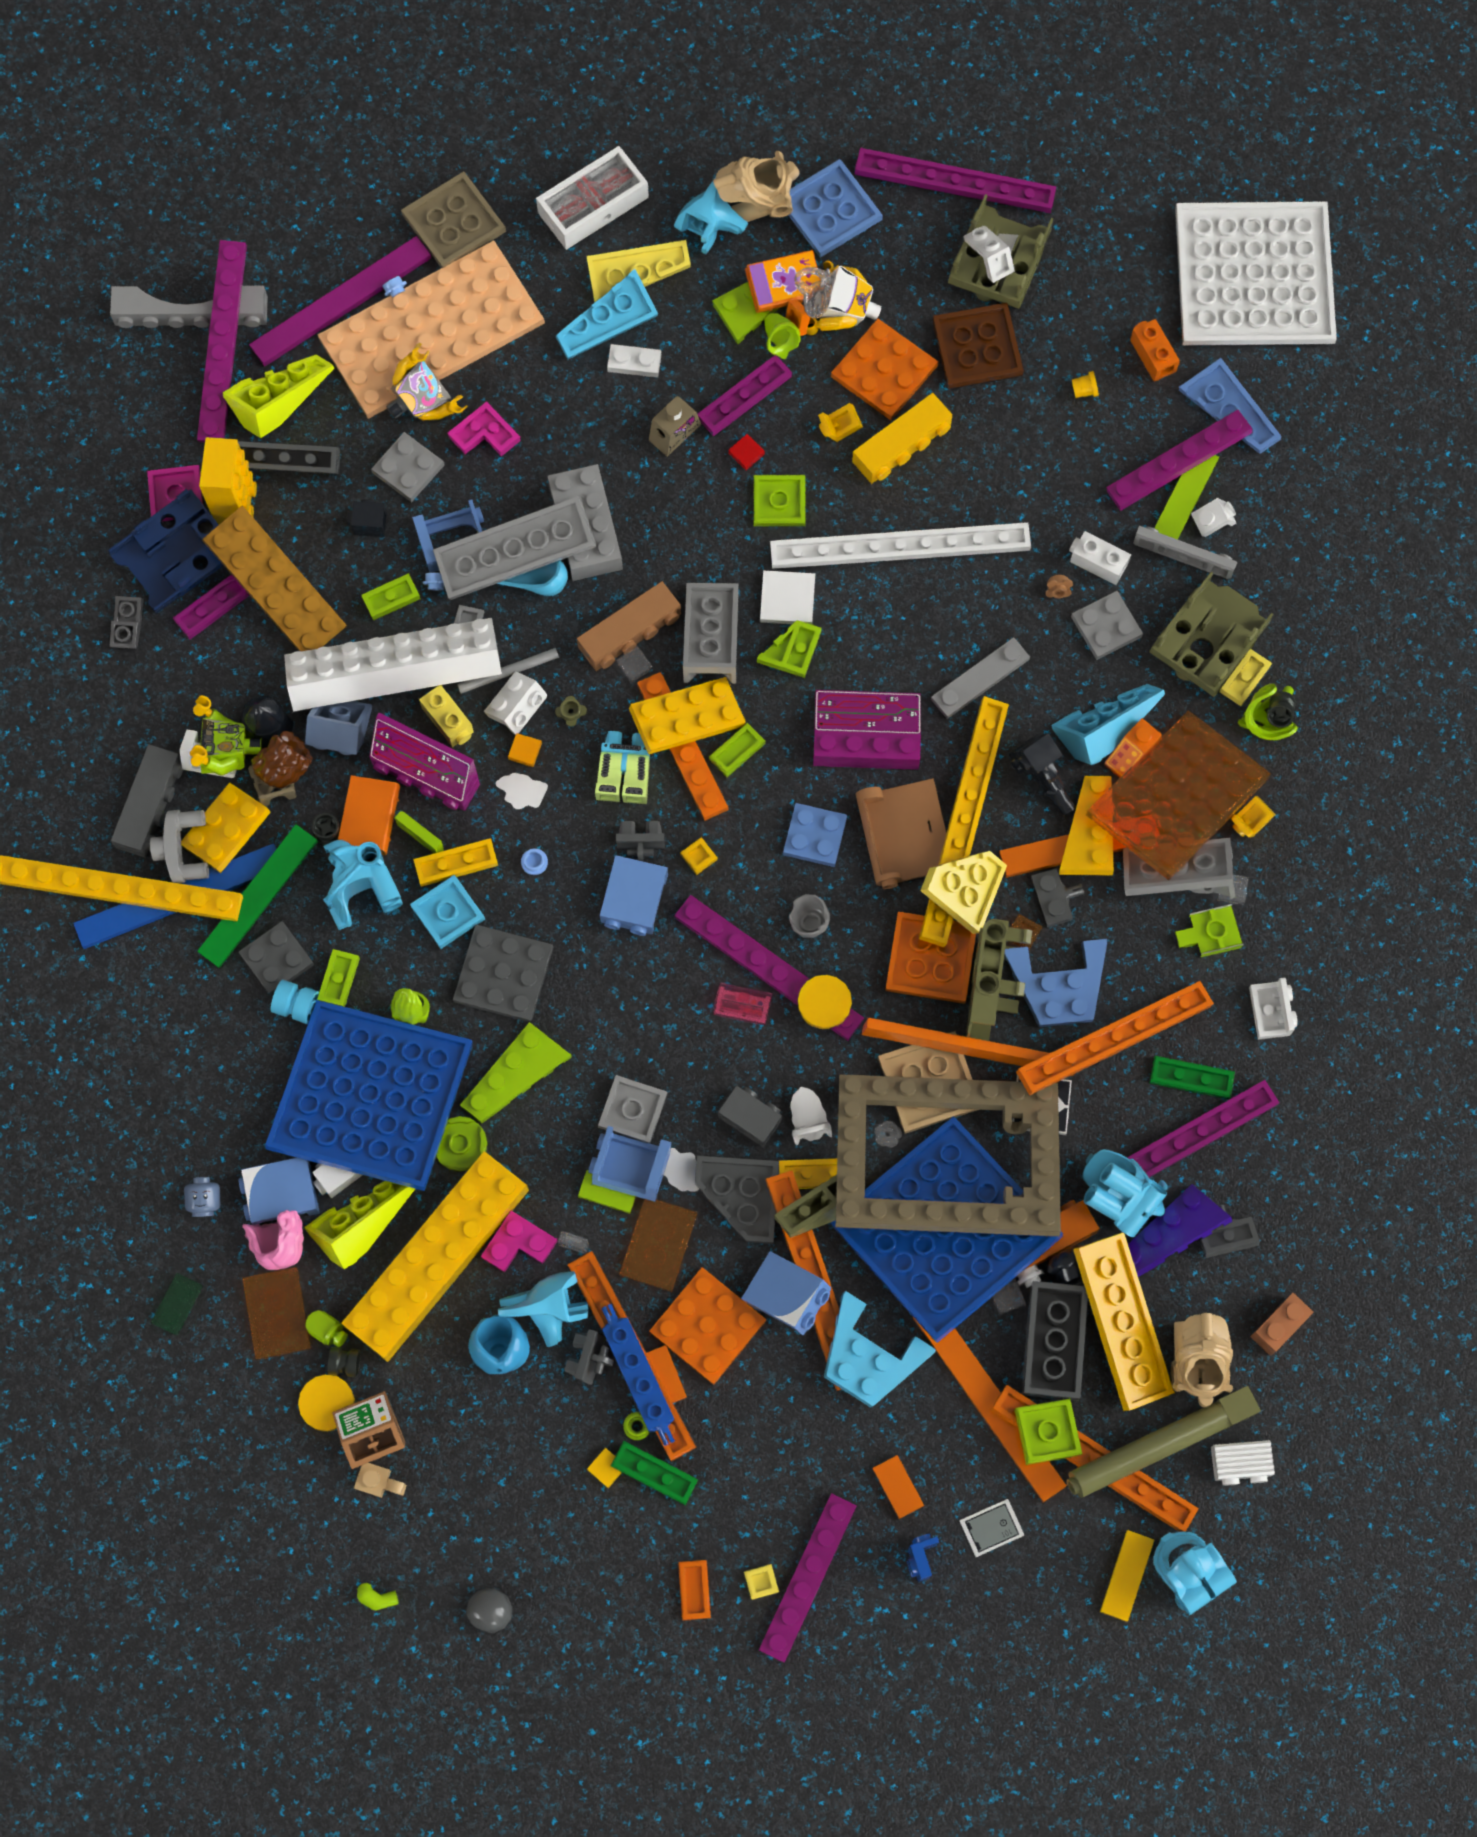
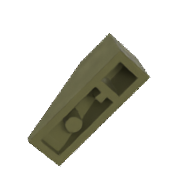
(810, 1210)

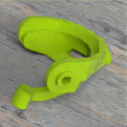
(1256, 712)

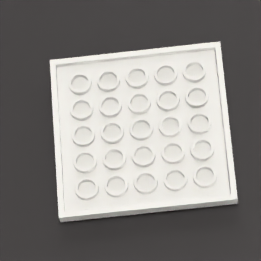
(1255, 273)

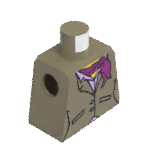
(677, 423)

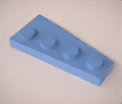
(1221, 394)

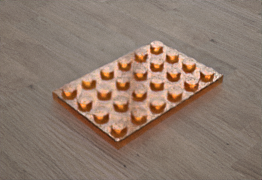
(1178, 795)

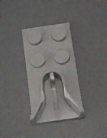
(710, 630)
(1204, 873)

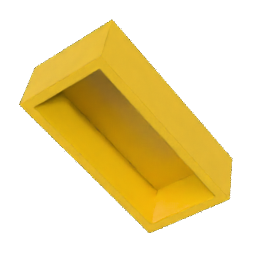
(226, 478)

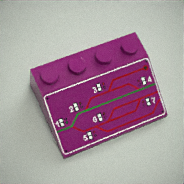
(867, 729)
(423, 763)

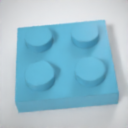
(447, 911)

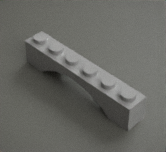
(135, 308)

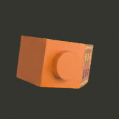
(1132, 747)

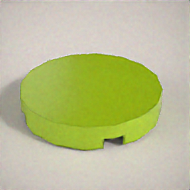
(461, 1144)

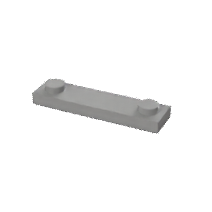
(1154, 541)
(980, 678)

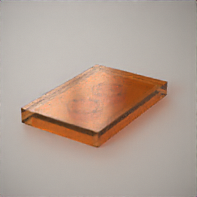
(658, 1244)
(276, 1313)

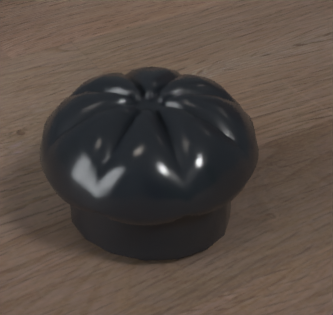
(1065, 1267)

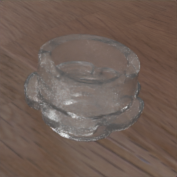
(891, 1127)

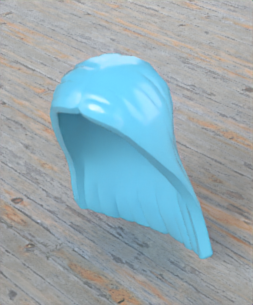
(544, 580)

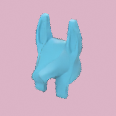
(707, 215)
(547, 1306)

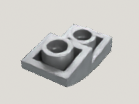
(127, 622)

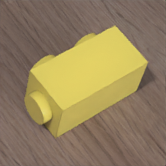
(446, 716)

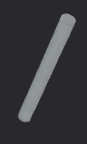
(509, 670)

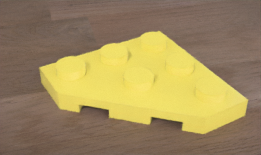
(966, 887)

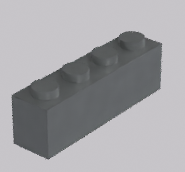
(291, 457)
(147, 800)

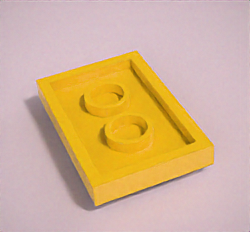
(228, 827)

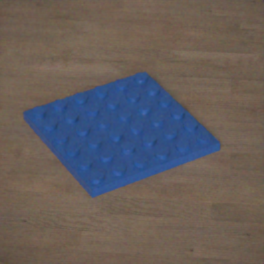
(369, 1095)
(936, 1272)

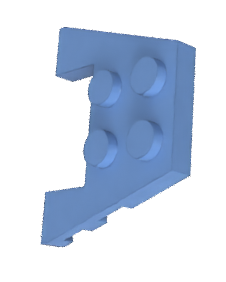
(1061, 995)

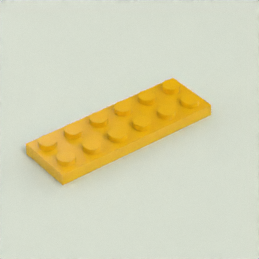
(1123, 1321)

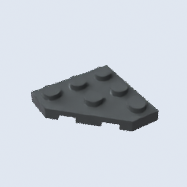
(740, 1194)

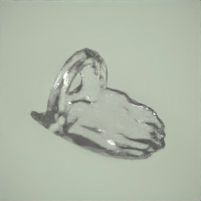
(818, 295)

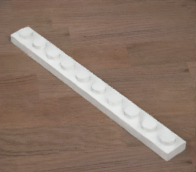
(900, 545)

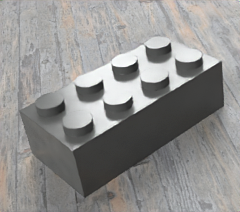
(1054, 1341)

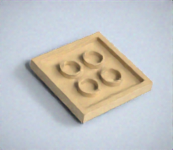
(925, 1063)

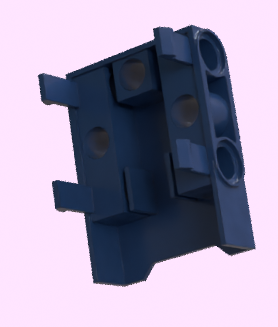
(165, 557)

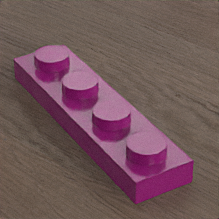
(744, 395)

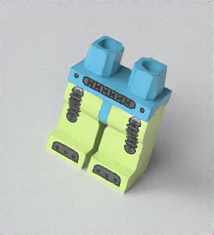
(622, 760)

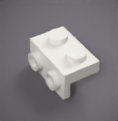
(516, 702)
(1273, 1009)

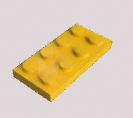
(687, 715)

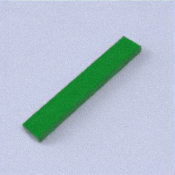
(259, 895)

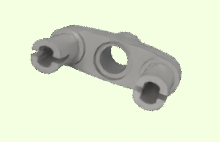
(170, 849)

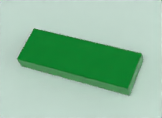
(1192, 1077)
(654, 1472)

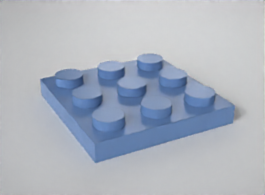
(831, 208)

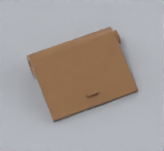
(898, 830)

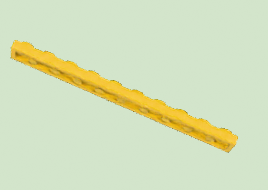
(967, 807)
(120, 888)

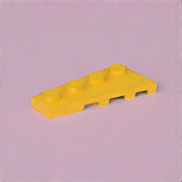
(1088, 845)

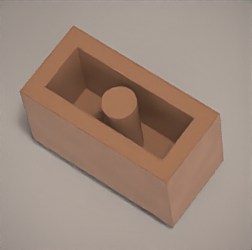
(1282, 1324)

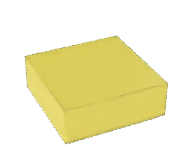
(761, 1582)

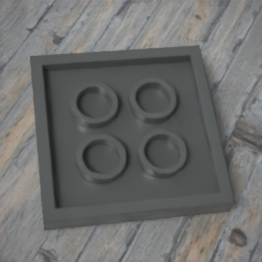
(503, 973)

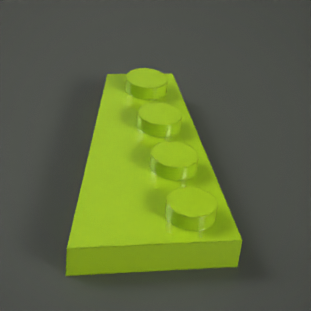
(518, 1068)

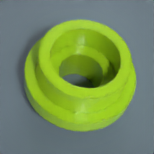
(627, 1426)

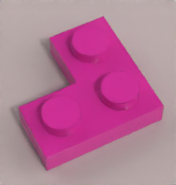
(481, 425)
(518, 1235)

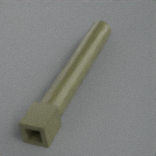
(1163, 1442)

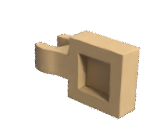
(376, 1479)

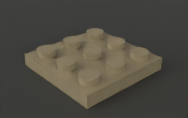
(453, 220)

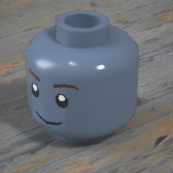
(202, 1197)

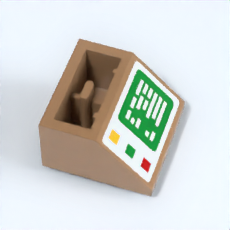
(368, 1430)

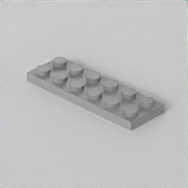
(514, 548)

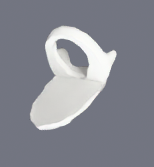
(808, 1116)

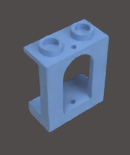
(468, 516)

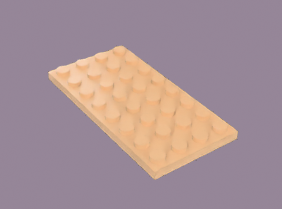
(453, 313)

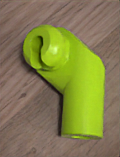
(374, 1600)

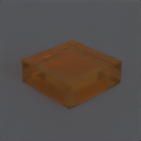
(1024, 923)

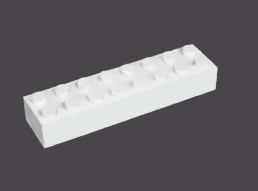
(392, 664)

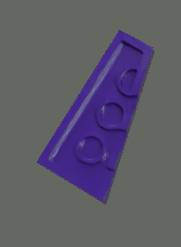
(1183, 1222)

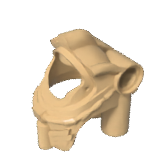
(759, 185)
(1202, 1352)

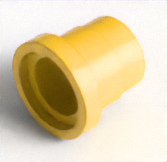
(1085, 385)

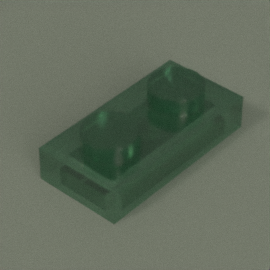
(176, 1304)

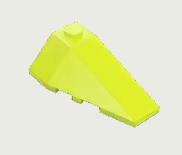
(270, 400)
(354, 1228)

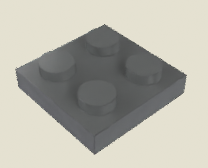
(276, 957)

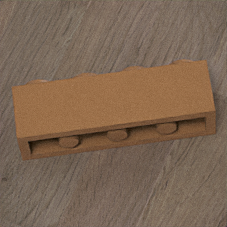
(629, 626)

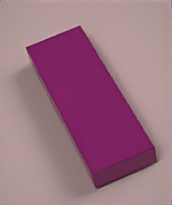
(210, 607)

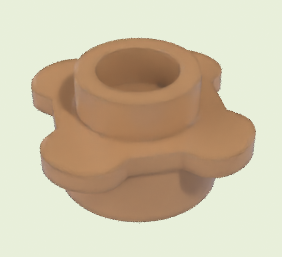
(1059, 586)

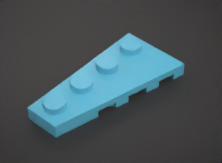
(608, 317)

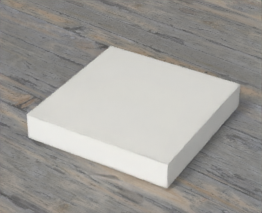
(787, 597)

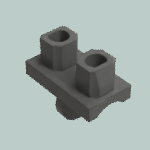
(640, 844)
(592, 1357)

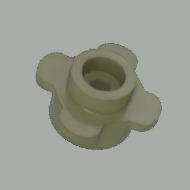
(570, 718)

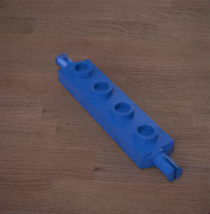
(638, 1375)

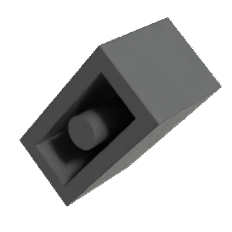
(750, 1115)

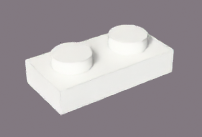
(634, 360)

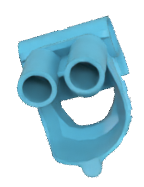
(355, 875)
(1122, 1190)
(1196, 1574)

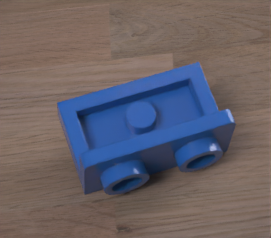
(918, 1563)

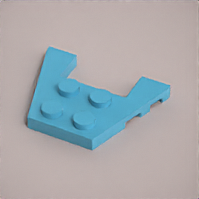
(863, 1366)

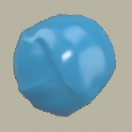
(498, 1345)

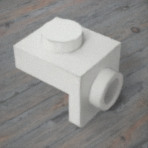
(1214, 516)

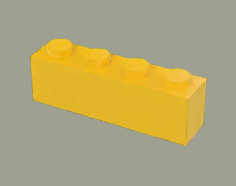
(902, 438)

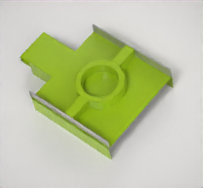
(1213, 931)

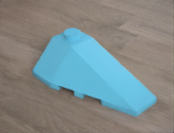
(1100, 731)

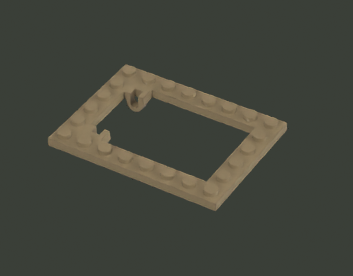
(1027, 1214)

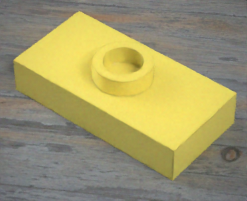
(1245, 677)

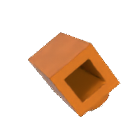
(1154, 349)

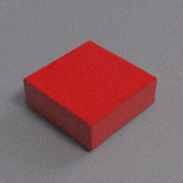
(746, 452)

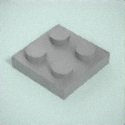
(407, 467)
(1107, 625)
(633, 1109)

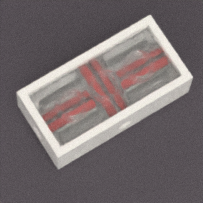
(592, 197)

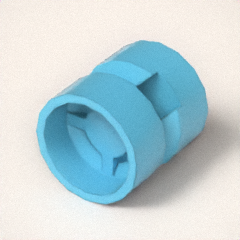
(292, 1001)

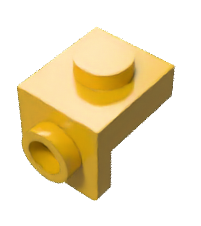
(840, 423)
(1252, 818)

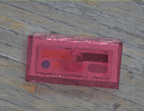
(742, 1003)

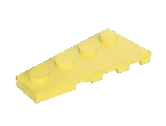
(650, 262)

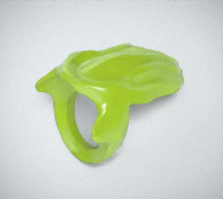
(782, 333)
(408, 1007)

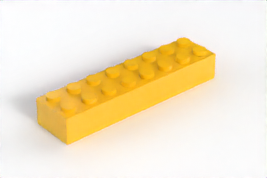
(435, 1256)

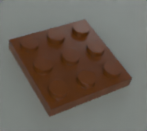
(977, 345)

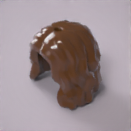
(282, 760)

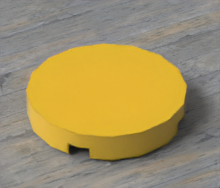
(824, 1002)
(321, 1398)

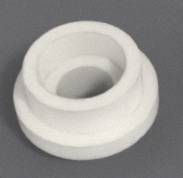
(1029, 1275)

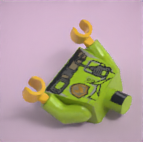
(222, 741)

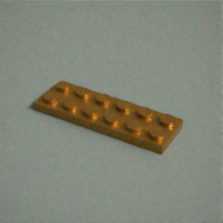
(273, 581)

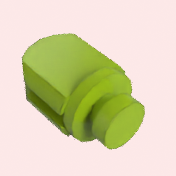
(326, 1329)

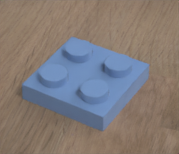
(815, 835)

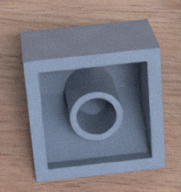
(338, 727)

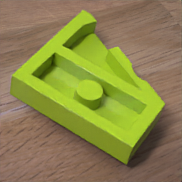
(792, 650)

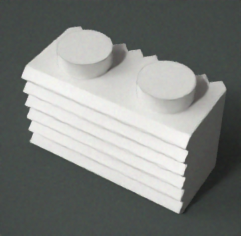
(1242, 1461)

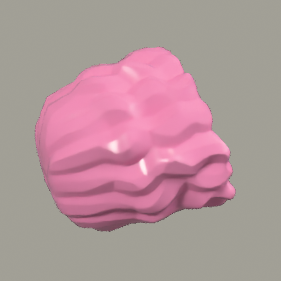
(277, 1243)

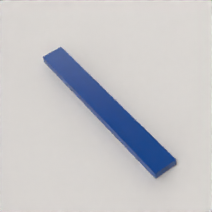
(129, 917)

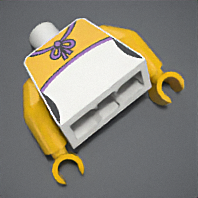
(848, 302)

